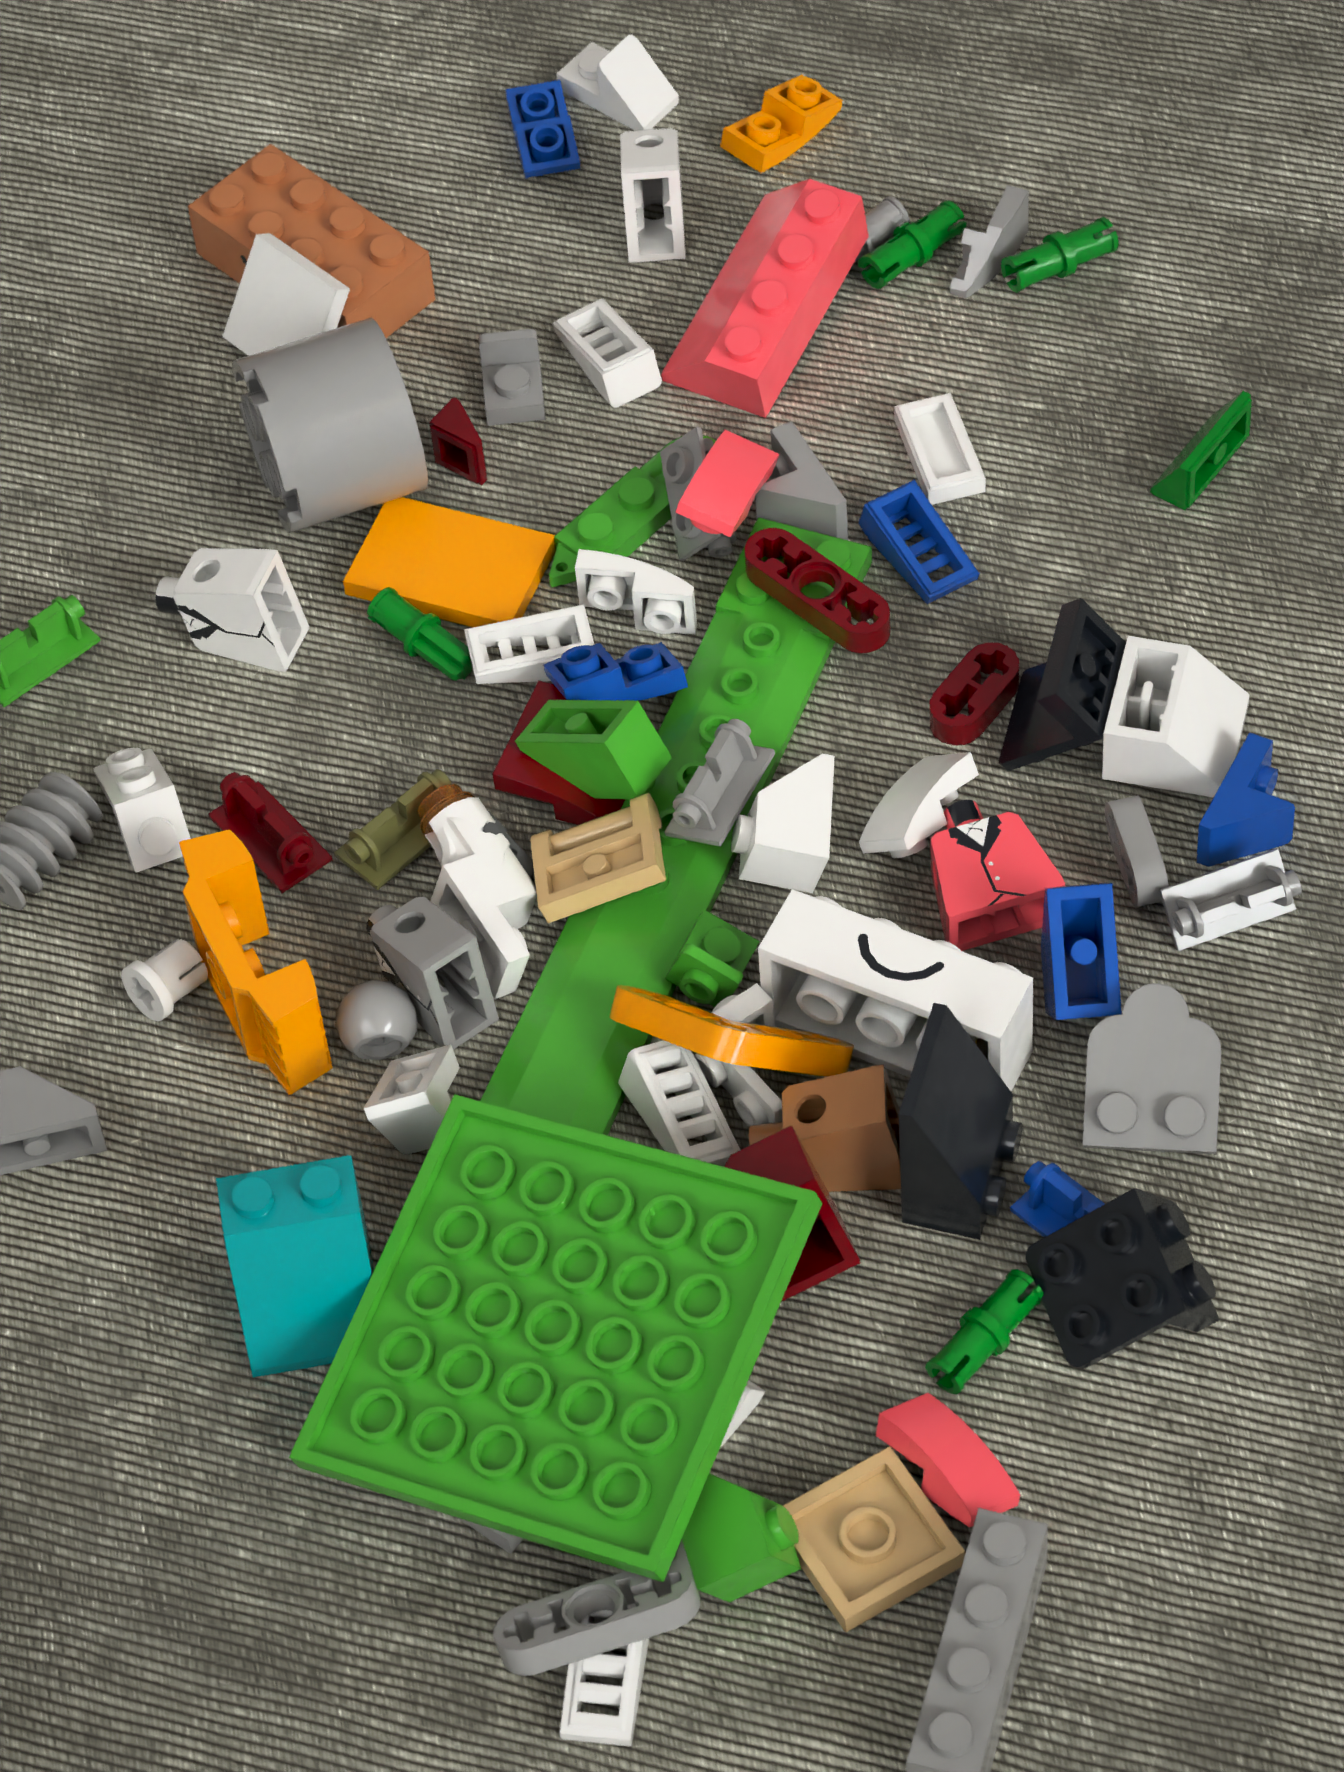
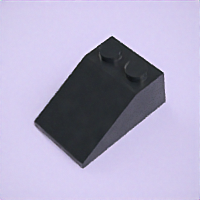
(954, 1132)

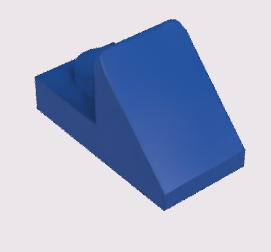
(1243, 811)

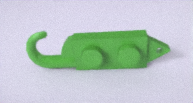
(616, 520)

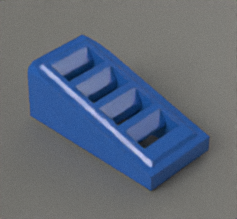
(911, 503)

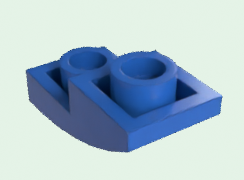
(542, 129)
(594, 675)

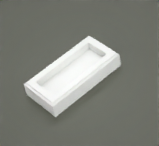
(939, 449)

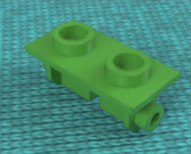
(43, 648)

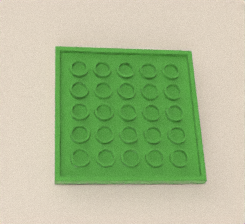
(558, 1335)

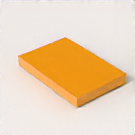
(450, 562)

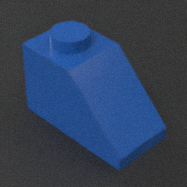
(1080, 952)

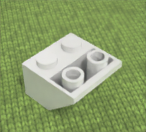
(1172, 719)

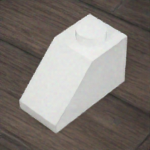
(788, 829)

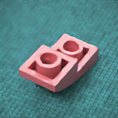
(726, 484)
(956, 1463)

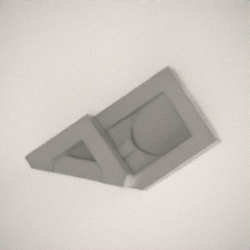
(984, 251)

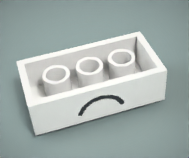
(878, 985)

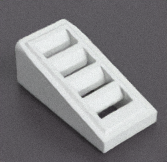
(612, 357)
(547, 628)
(667, 1069)
(602, 1727)

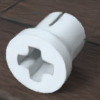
(164, 979)

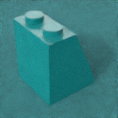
(295, 1260)

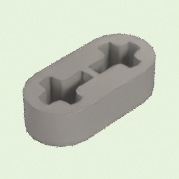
(1136, 850)

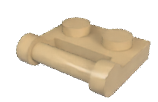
(598, 860)

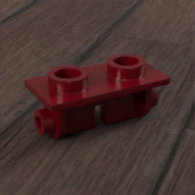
(269, 832)

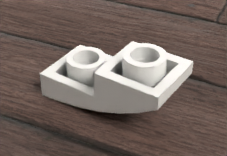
(657, 597)
(915, 803)

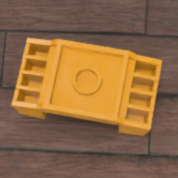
(271, 1013)

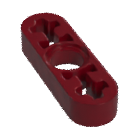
(825, 613)

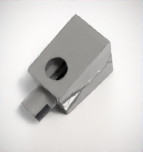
(427, 944)

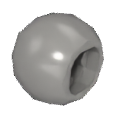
(376, 1020)

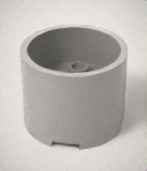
(331, 424)

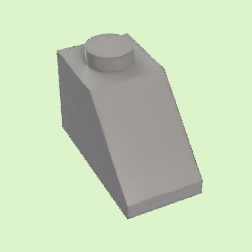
(43, 1123)

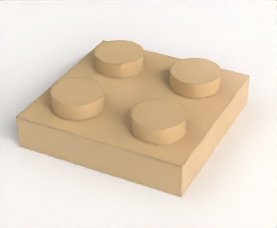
(871, 1539)

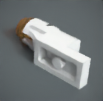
(481, 880)

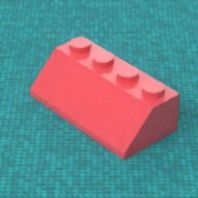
(770, 296)

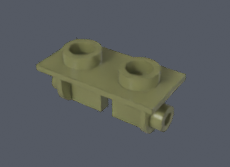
(392, 837)

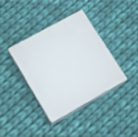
(282, 298)

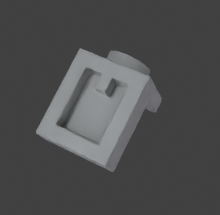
(511, 377)

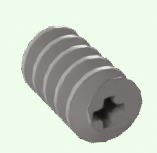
(39, 830)

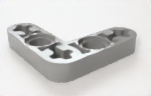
(568, 1608)

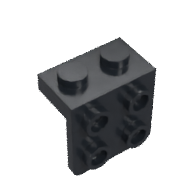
(1120, 1277)

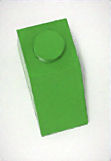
(597, 746)
(738, 1541)

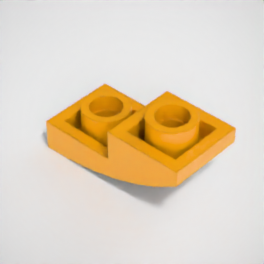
(787, 121)

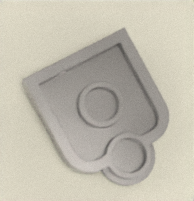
(1152, 1077)

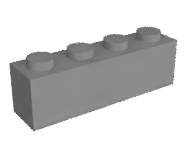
(981, 1646)

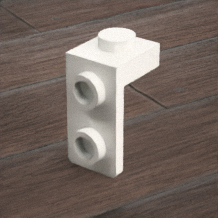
(143, 806)
(750, 1094)

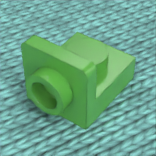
(711, 960)

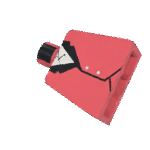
(988, 876)

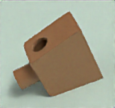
(845, 1127)

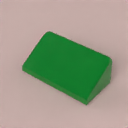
(1205, 453)

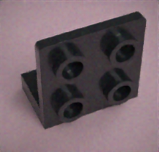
(1069, 695)

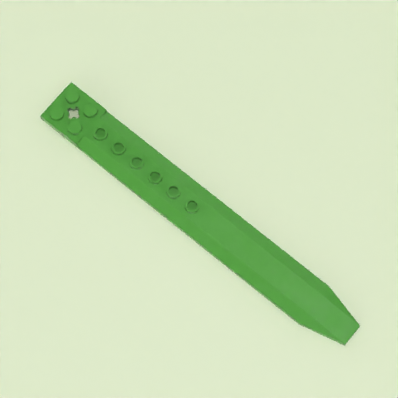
(750, 667)

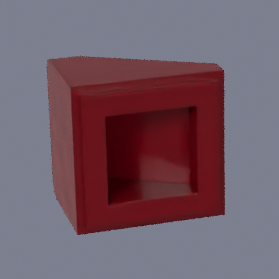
(458, 443)

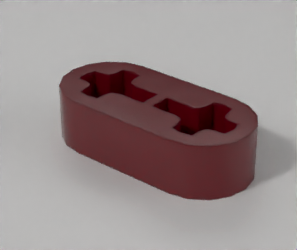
(965, 687)

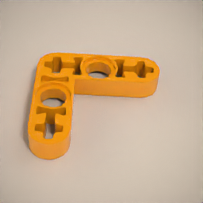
(729, 1040)

